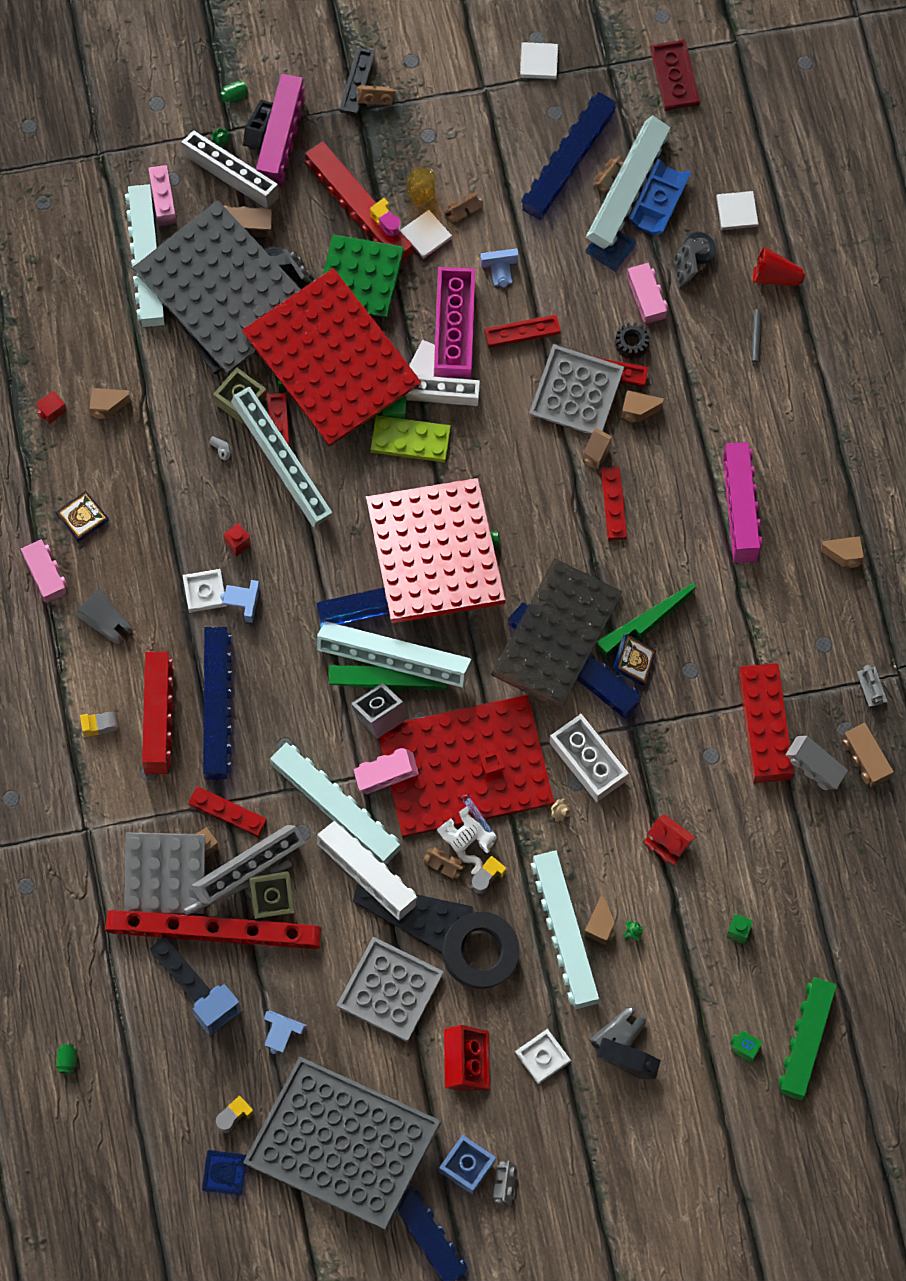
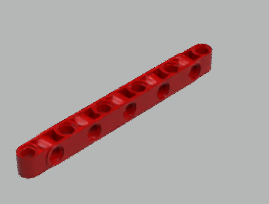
(229, 929)

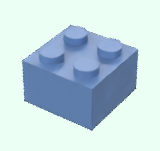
(216, 1009)
(467, 1164)

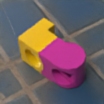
(382, 216)

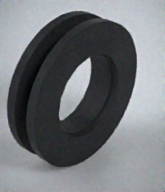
(500, 931)

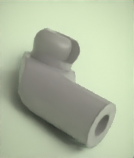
(222, 446)

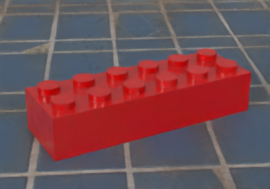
(157, 712)
(765, 722)

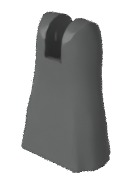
(103, 616)
(620, 1030)

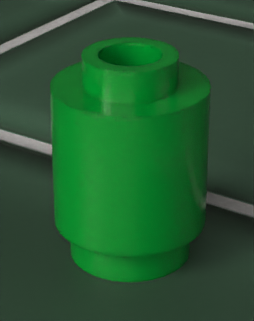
(234, 92)
(66, 1059)

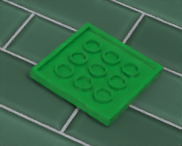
(367, 269)

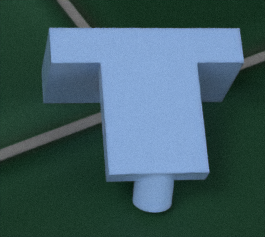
(499, 264)
(243, 598)
(281, 1031)

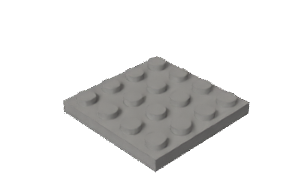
(576, 390)
(162, 871)
(390, 989)

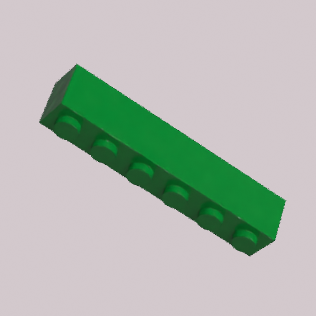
(807, 1039)

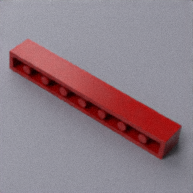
(350, 195)

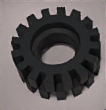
(636, 331)

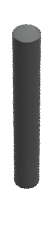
(756, 336)

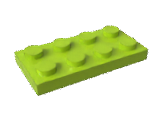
(410, 438)

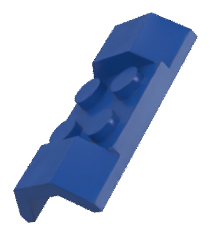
(658, 198)

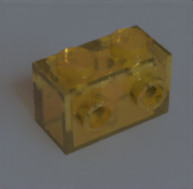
(421, 185)

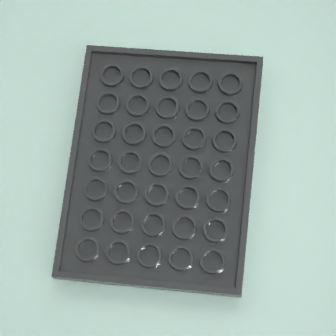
(216, 283)
(342, 1143)

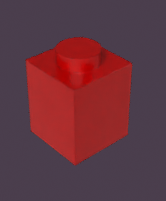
(50, 407)
(237, 539)

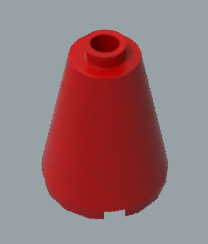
(776, 270)

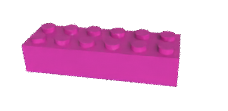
(282, 128)
(454, 322)
(741, 502)

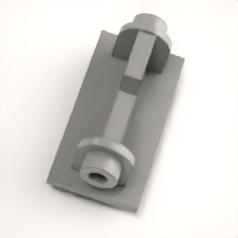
(871, 686)
(507, 1173)

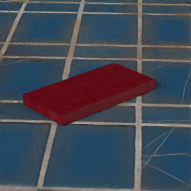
(674, 75)

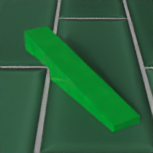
(643, 623)
(374, 676)

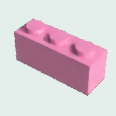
(162, 195)
(647, 293)
(44, 570)
(385, 771)

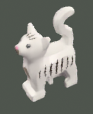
(463, 837)

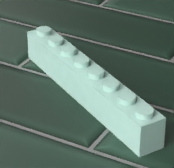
(627, 183)
(144, 243)
(281, 456)
(394, 654)
(334, 803)
(565, 930)

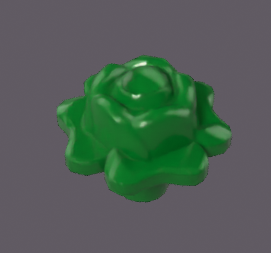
(220, 137)
(633, 931)

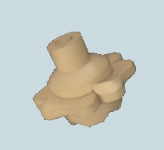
(560, 810)

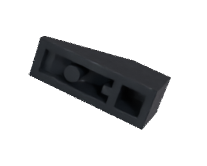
(257, 125)
(629, 1059)

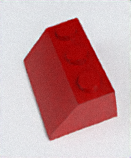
(466, 1058)

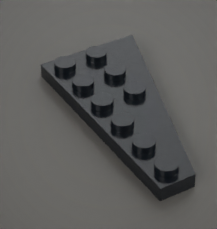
(425, 922)

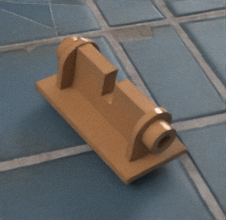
(379, 95)
(604, 178)
(457, 210)
(451, 865)

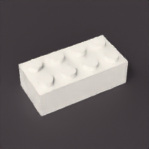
(588, 758)

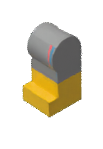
(98, 723)
(486, 875)
(232, 1113)

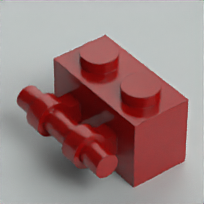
(671, 836)

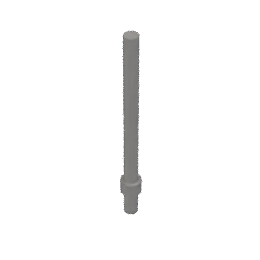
(271, 869)

